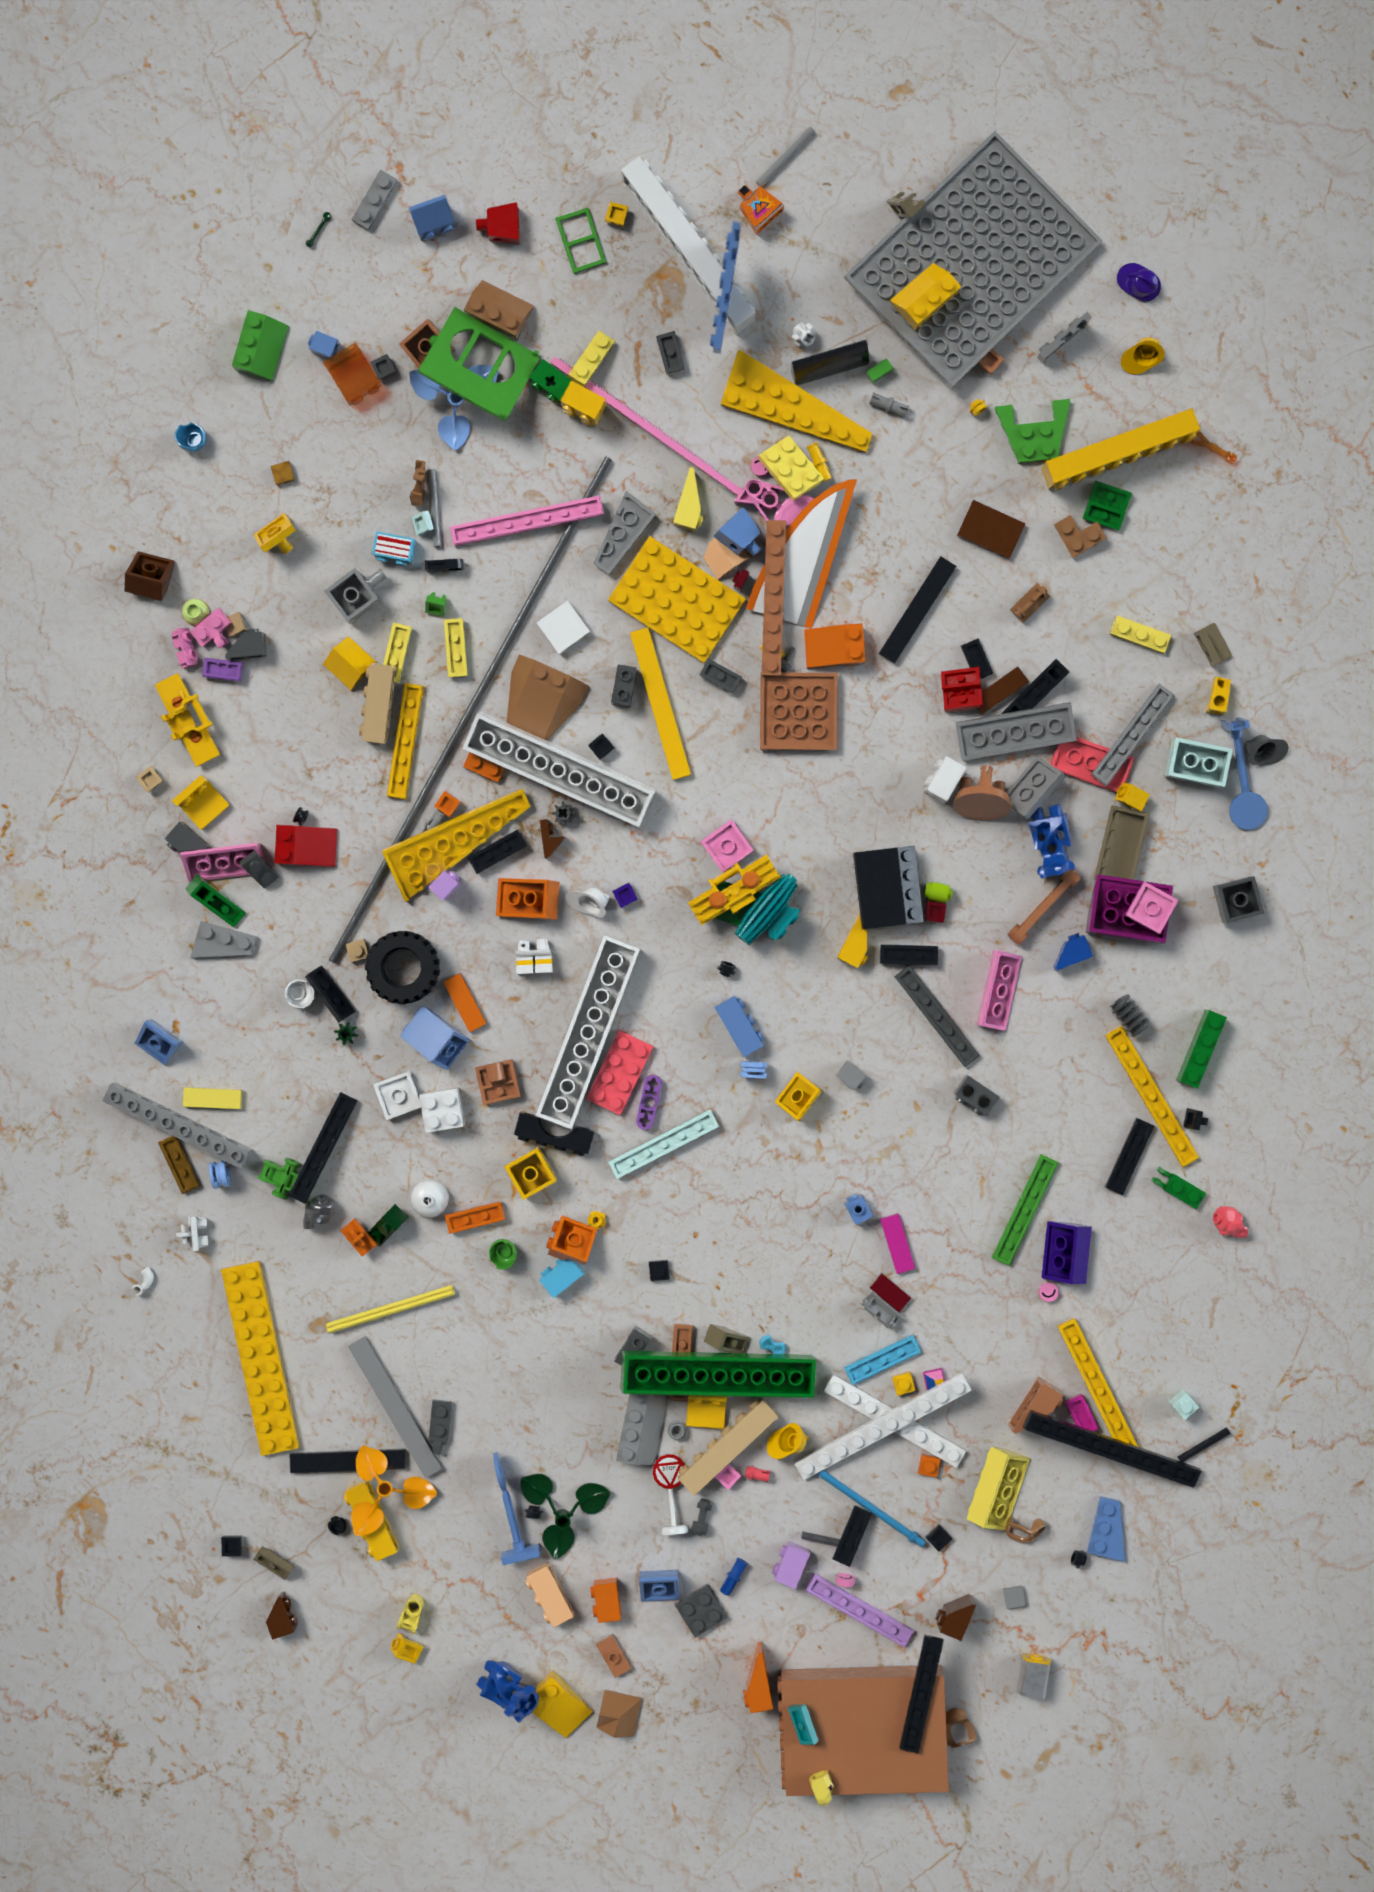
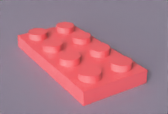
(619, 1072)

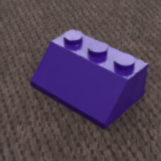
(1066, 1252)

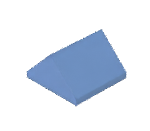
(157, 1041)
(659, 1585)

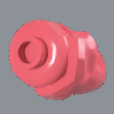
(1229, 1222)

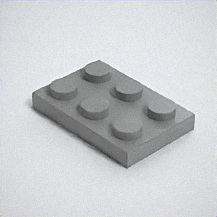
(1034, 787)

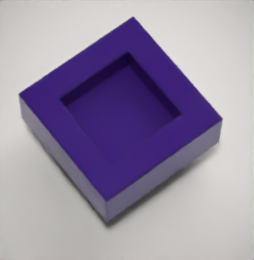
(624, 895)

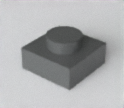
(383, 367)

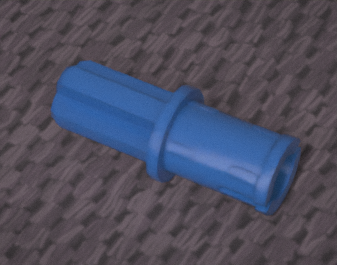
(733, 1576)

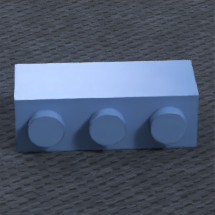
(740, 1025)

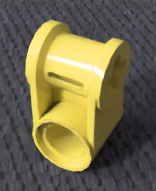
(410, 1616)

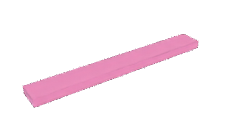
(527, 520)

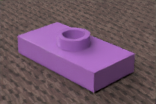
(222, 669)

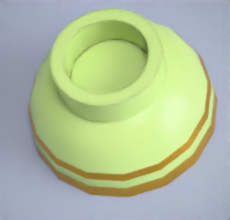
(195, 611)

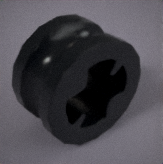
(300, 816)

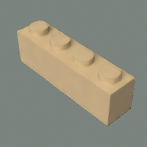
(378, 703)

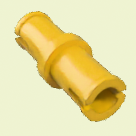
(819, 461)

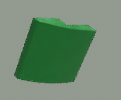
(1107, 505)

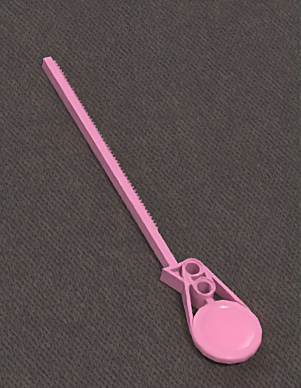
(785, 511)

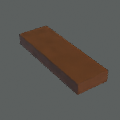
(1002, 689)

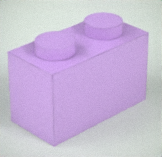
(445, 884)
(791, 1564)

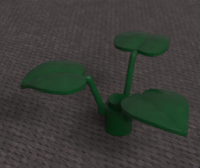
(560, 1537)

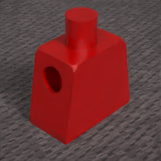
(501, 223)

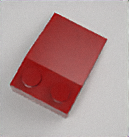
(305, 845)

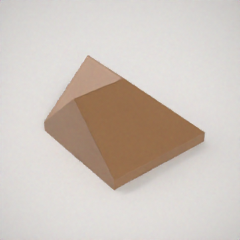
(618, 1714)

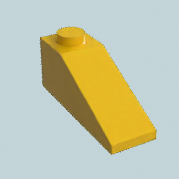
(855, 945)

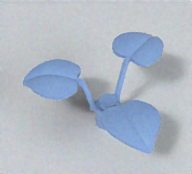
(452, 428)

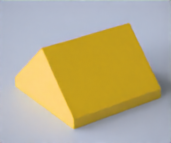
(348, 662)
(798, 1096)

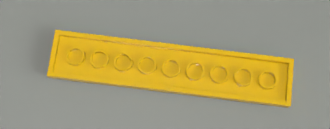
(260, 1358)

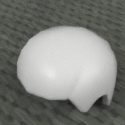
(299, 993)

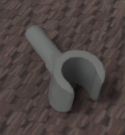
(785, 666)

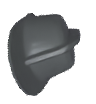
(1266, 750)

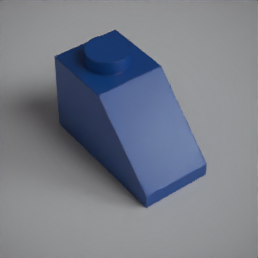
(1073, 951)

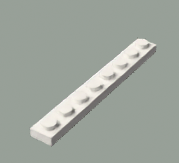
(913, 1432)

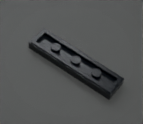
(1129, 1156)

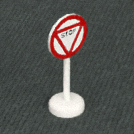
(666, 1475)

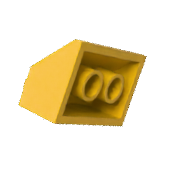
(925, 295)

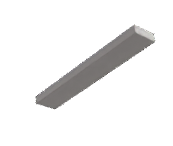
(1132, 735)

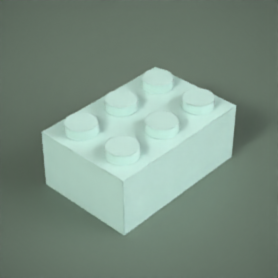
(1198, 762)

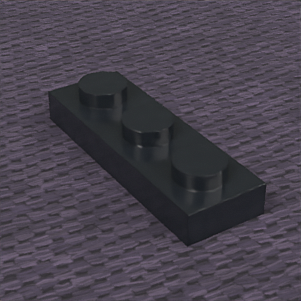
(497, 851)
(908, 954)
(330, 994)
(852, 1536)

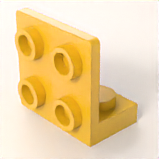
(201, 802)
(706, 1411)

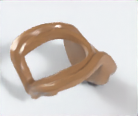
(1037, 1528)
(954, 1716)

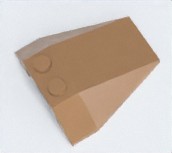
(542, 697)

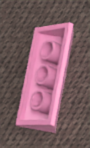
(218, 862)
(999, 990)

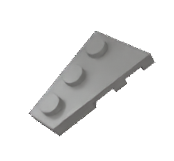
(1063, 337)

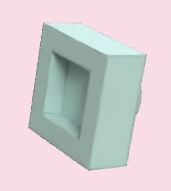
(422, 523)

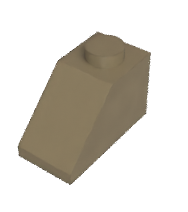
(726, 1339)

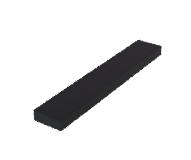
(917, 609)
(322, 1148)
(339, 1460)
(921, 1693)

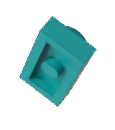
(803, 1724)

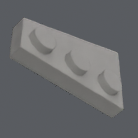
(221, 941)

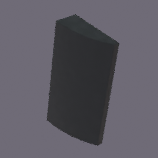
(830, 362)

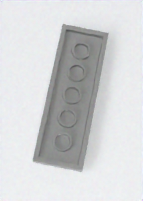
(1016, 731)

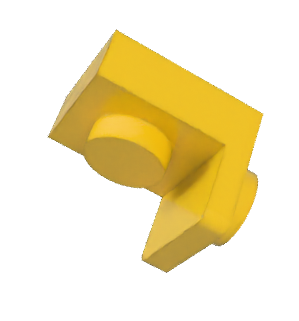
(406, 1649)

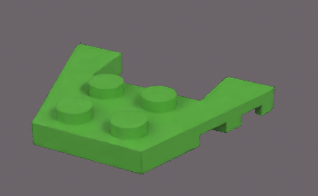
(1035, 440)

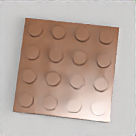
(798, 711)

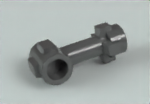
(699, 1527)

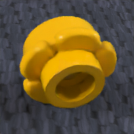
(977, 407)
(596, 1215)

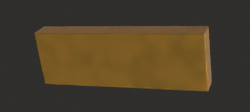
(179, 1164)

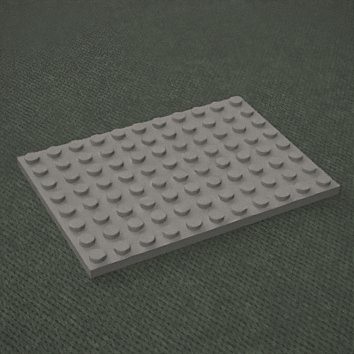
(1000, 240)

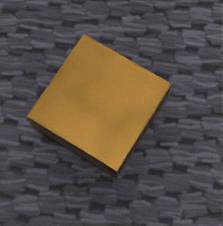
(282, 473)

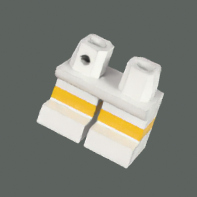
(525, 957)

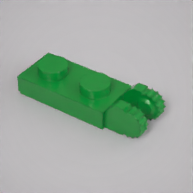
(1180, 1189)

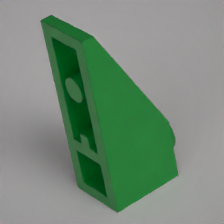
(215, 900)

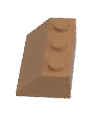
(498, 309)

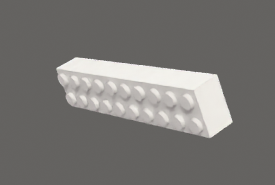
(685, 241)
(559, 769)
(588, 1032)

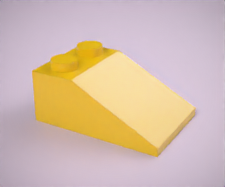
(560, 1705)

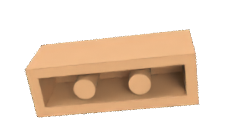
(549, 1595)

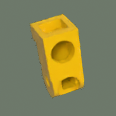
(1218, 696)

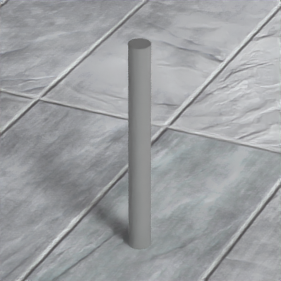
(785, 157)
(434, 507)

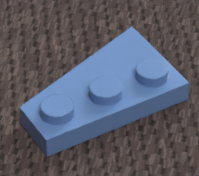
(1107, 1533)

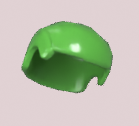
(503, 1254)

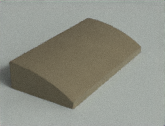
(1122, 843)

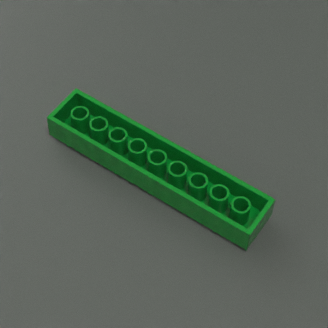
(717, 1374)

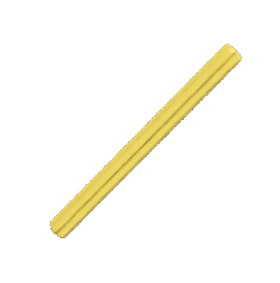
(390, 1309)

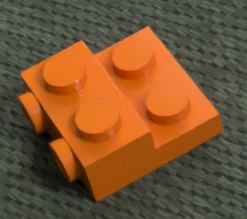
(571, 1240)

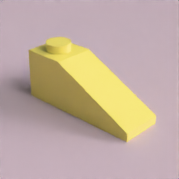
(689, 507)

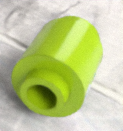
(938, 892)

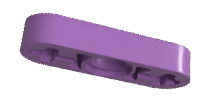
(650, 1116)

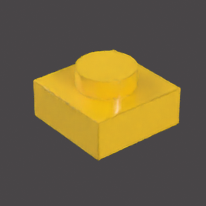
(616, 214)
(903, 1383)

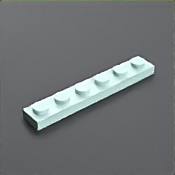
(663, 1144)

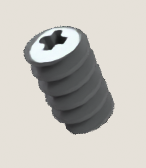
(1130, 1015)

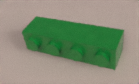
(1201, 1048)

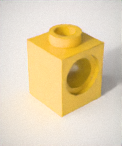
(1132, 796)

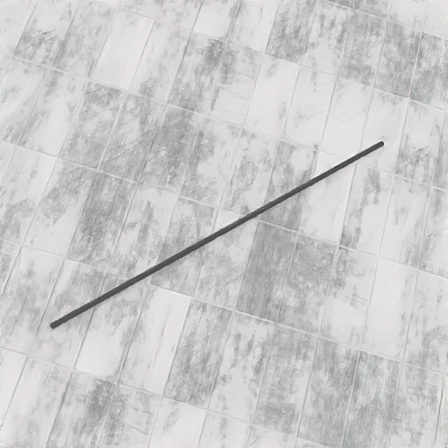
(467, 714)

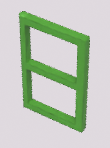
(594, 236)

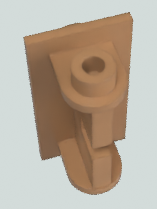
(1030, 602)

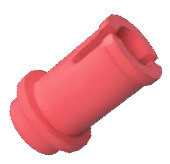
(757, 1474)

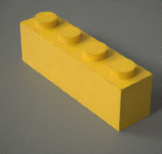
(382, 1541)

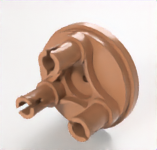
(982, 801)

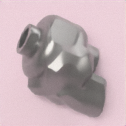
(318, 1211)

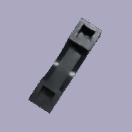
(530, 1127)

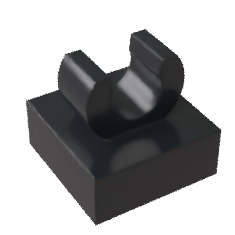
(1194, 1119)

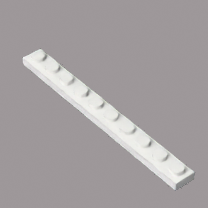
(883, 1426)

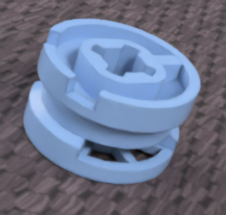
(753, 1067)
(219, 1174)

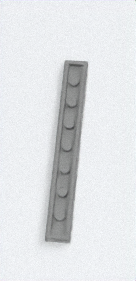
(395, 1407)

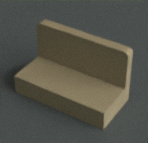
(1213, 644)

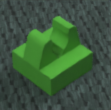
(435, 605)

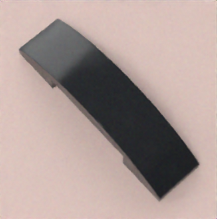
(1039, 687)

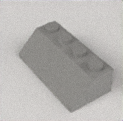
(641, 1429)

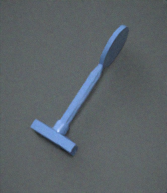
(1248, 808)
(520, 1551)

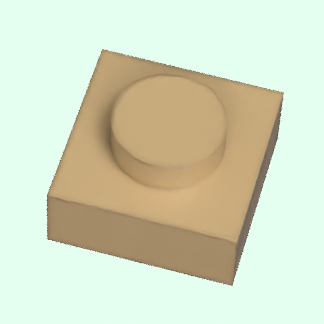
(149, 779)
(357, 950)

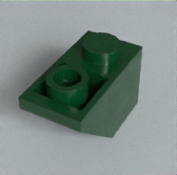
(387, 1225)

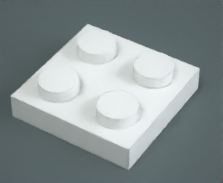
(397, 1095)

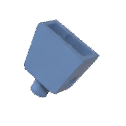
(739, 533)

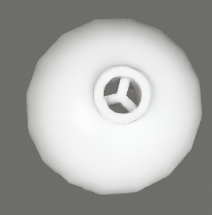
(433, 1190)

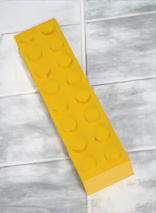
(1120, 448)

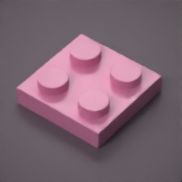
(727, 846)
(1151, 907)

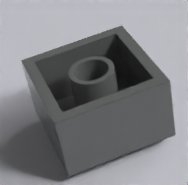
(1238, 899)

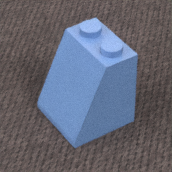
(434, 1038)

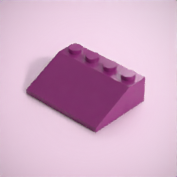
(1109, 905)

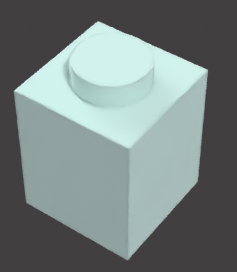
(1183, 1404)

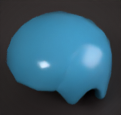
(190, 437)

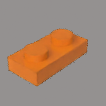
(483, 767)

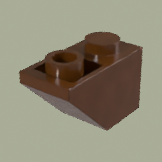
(280, 1620)

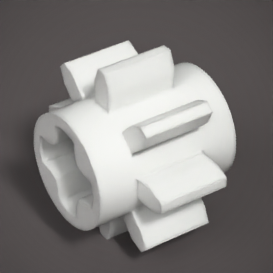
(804, 334)

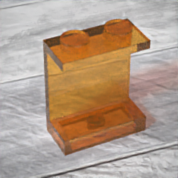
(353, 374)

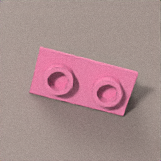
(183, 639)

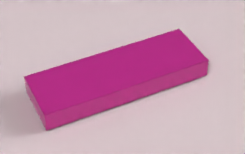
(897, 1243)

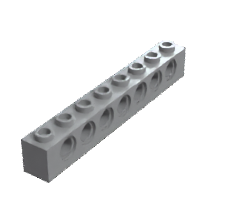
(177, 1125)

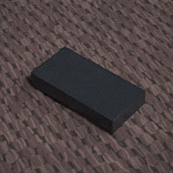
(976, 657)

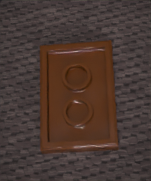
(991, 529)

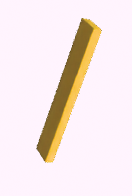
(405, 741)

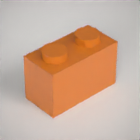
(606, 1599)

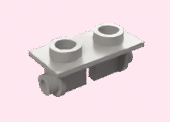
(875, 1305)

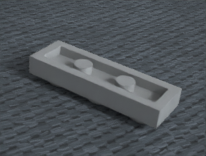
(374, 200)

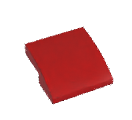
(962, 689)

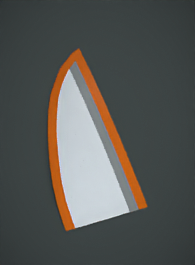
(809, 555)

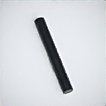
(1203, 1445)

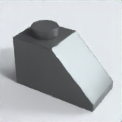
(248, 646)
(185, 839)

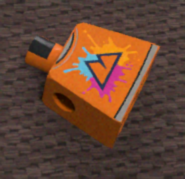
(759, 207)

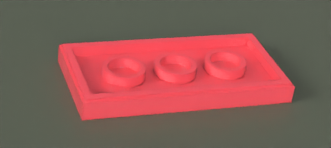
(1081, 759)

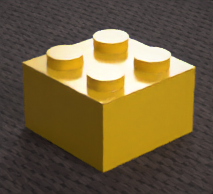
(583, 403)
(530, 1173)

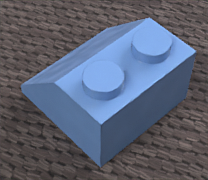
(432, 217)

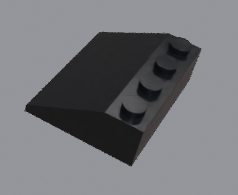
(888, 887)

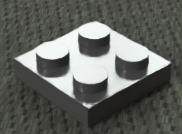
(701, 1610)

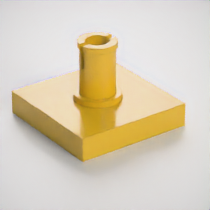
(276, 534)

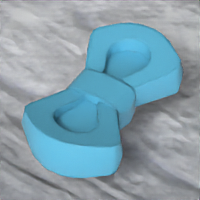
(767, 1343)

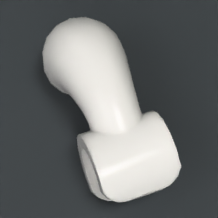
(148, 1277)

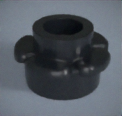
(726, 968)
(533, 1512)
(332, 1525)
(1078, 1558)

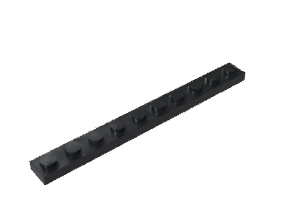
(1111, 1448)

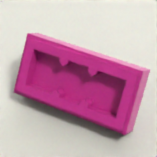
(1081, 1413)

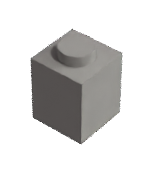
(851, 1075)

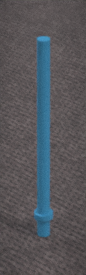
(912, 1536)

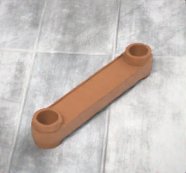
(1019, 932)

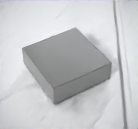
(1014, 1597)

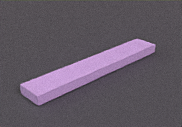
(859, 1610)

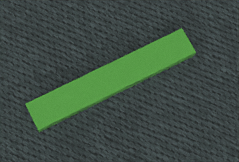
(1024, 1209)

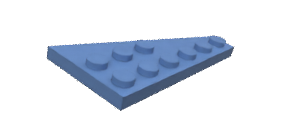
(725, 284)

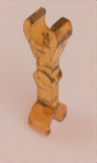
(1228, 456)

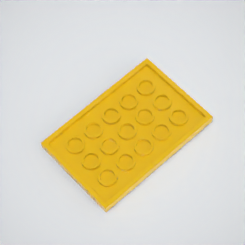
(676, 599)

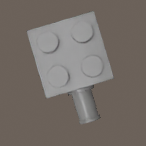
(355, 594)

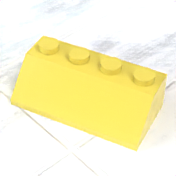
(998, 1488)

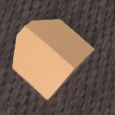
(722, 559)

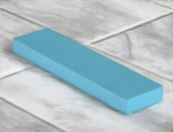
(882, 1359)

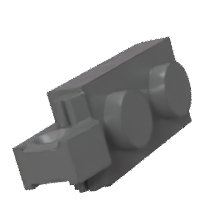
(439, 1424)

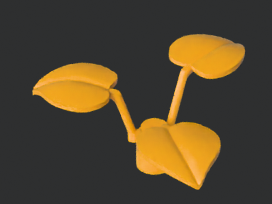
(370, 1464)

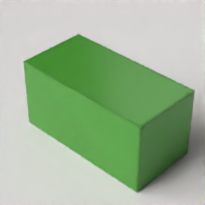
(879, 371)

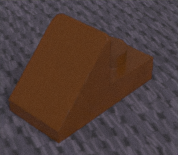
(549, 844)

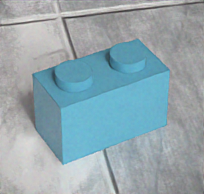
(560, 1276)

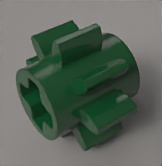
(341, 1036)

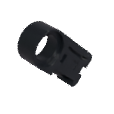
(444, 565)

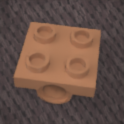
(497, 1081)

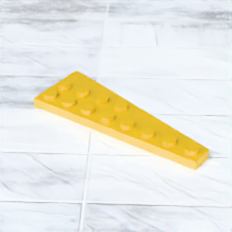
(769, 396)
(429, 853)

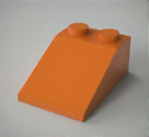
(834, 645)
(527, 898)
(758, 1691)

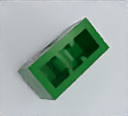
(546, 372)

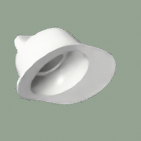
(588, 902)

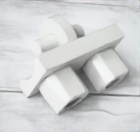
(193, 1224)

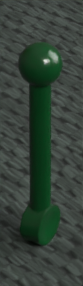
(326, 216)

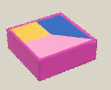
(933, 1377)

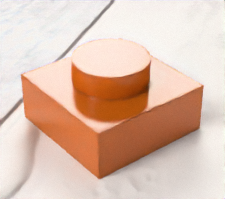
(447, 804)
(928, 1465)

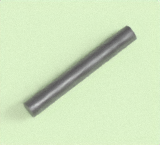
(820, 1538)

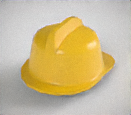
(1142, 356)
(786, 1441)

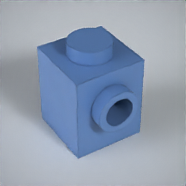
(857, 1208)

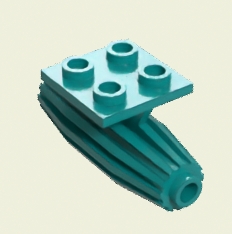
(770, 912)

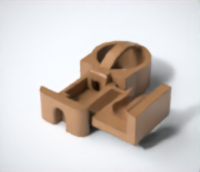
(419, 489)

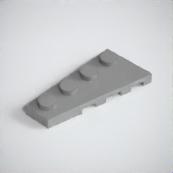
(627, 526)

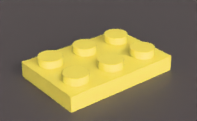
(791, 468)

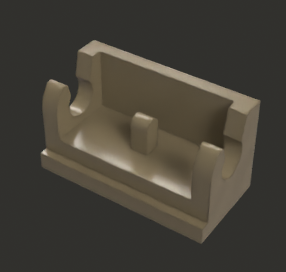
(907, 206)

